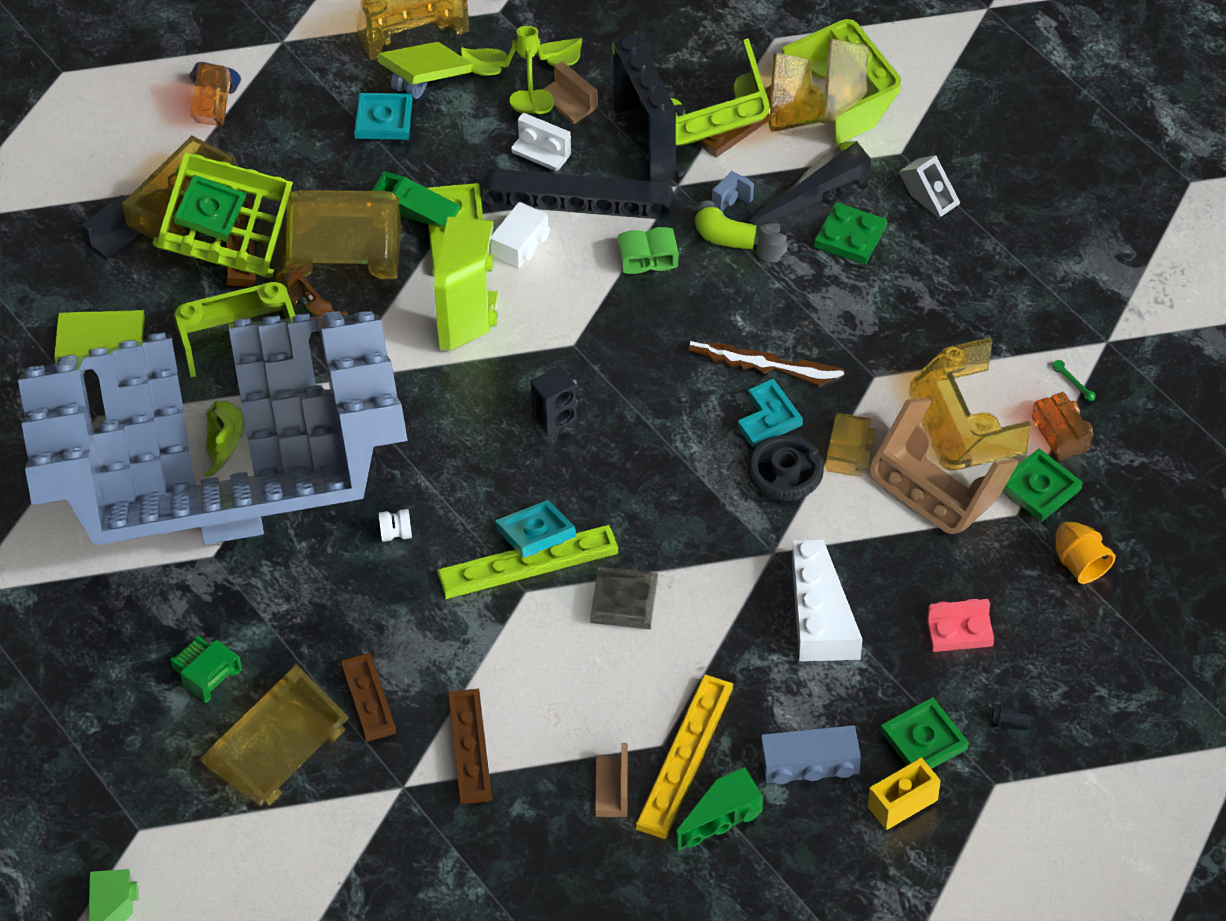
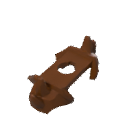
(299, 287)

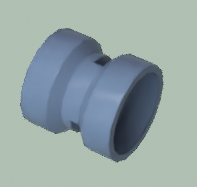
(401, 85)

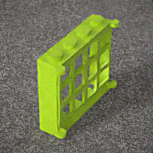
(239, 179)

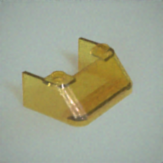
(799, 104)
(955, 434)

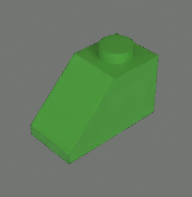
(112, 895)

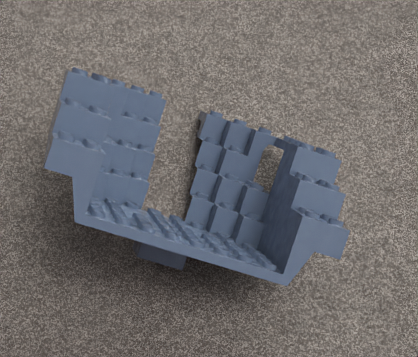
(137, 467)

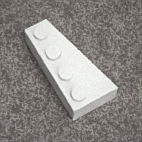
(822, 612)

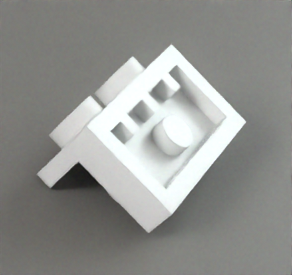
(542, 142)

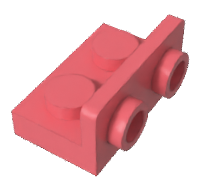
(960, 625)

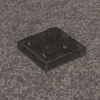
(624, 598)

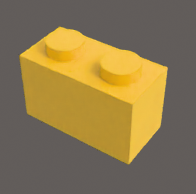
(904, 793)

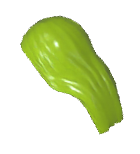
(224, 431)

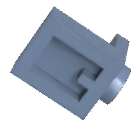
(730, 188)

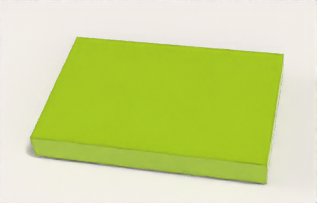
(425, 62)
(90, 330)

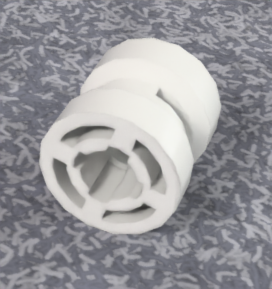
(402, 525)

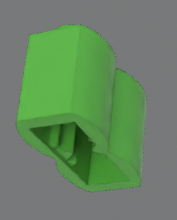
(648, 250)

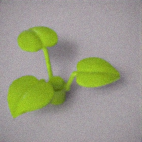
(491, 61)

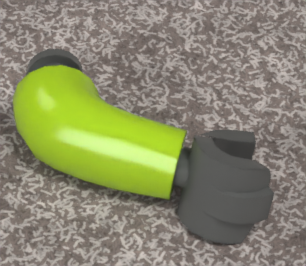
(730, 233)

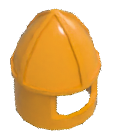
(1082, 551)

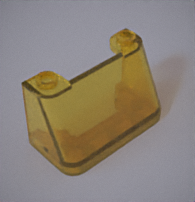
(384, 17)
(344, 230)
(276, 737)

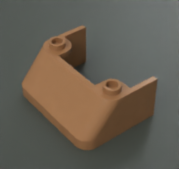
(922, 485)

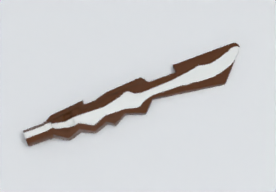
(765, 362)

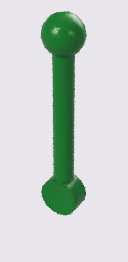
(1059, 366)

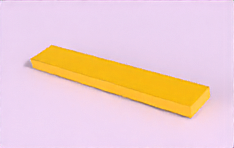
(684, 757)

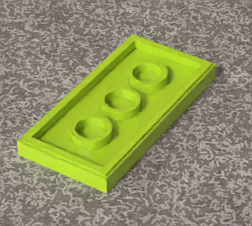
(469, 199)

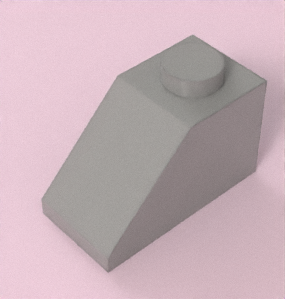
(930, 185)

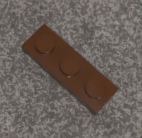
(368, 697)

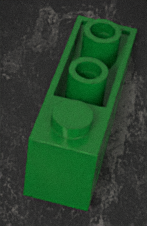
(417, 201)
(725, 804)

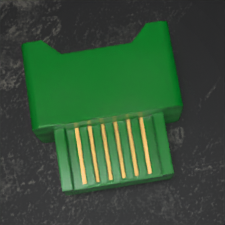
(205, 666)

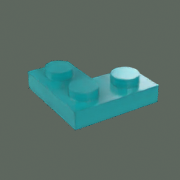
(774, 417)

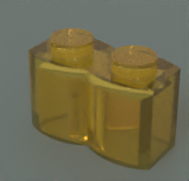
(849, 444)

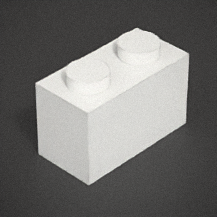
(519, 235)

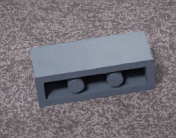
(810, 754)

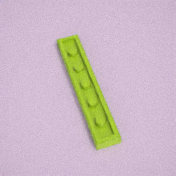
(511, 566)

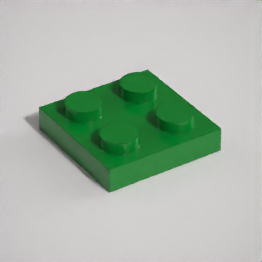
(210, 208)
(850, 233)
(1041, 485)
(924, 734)

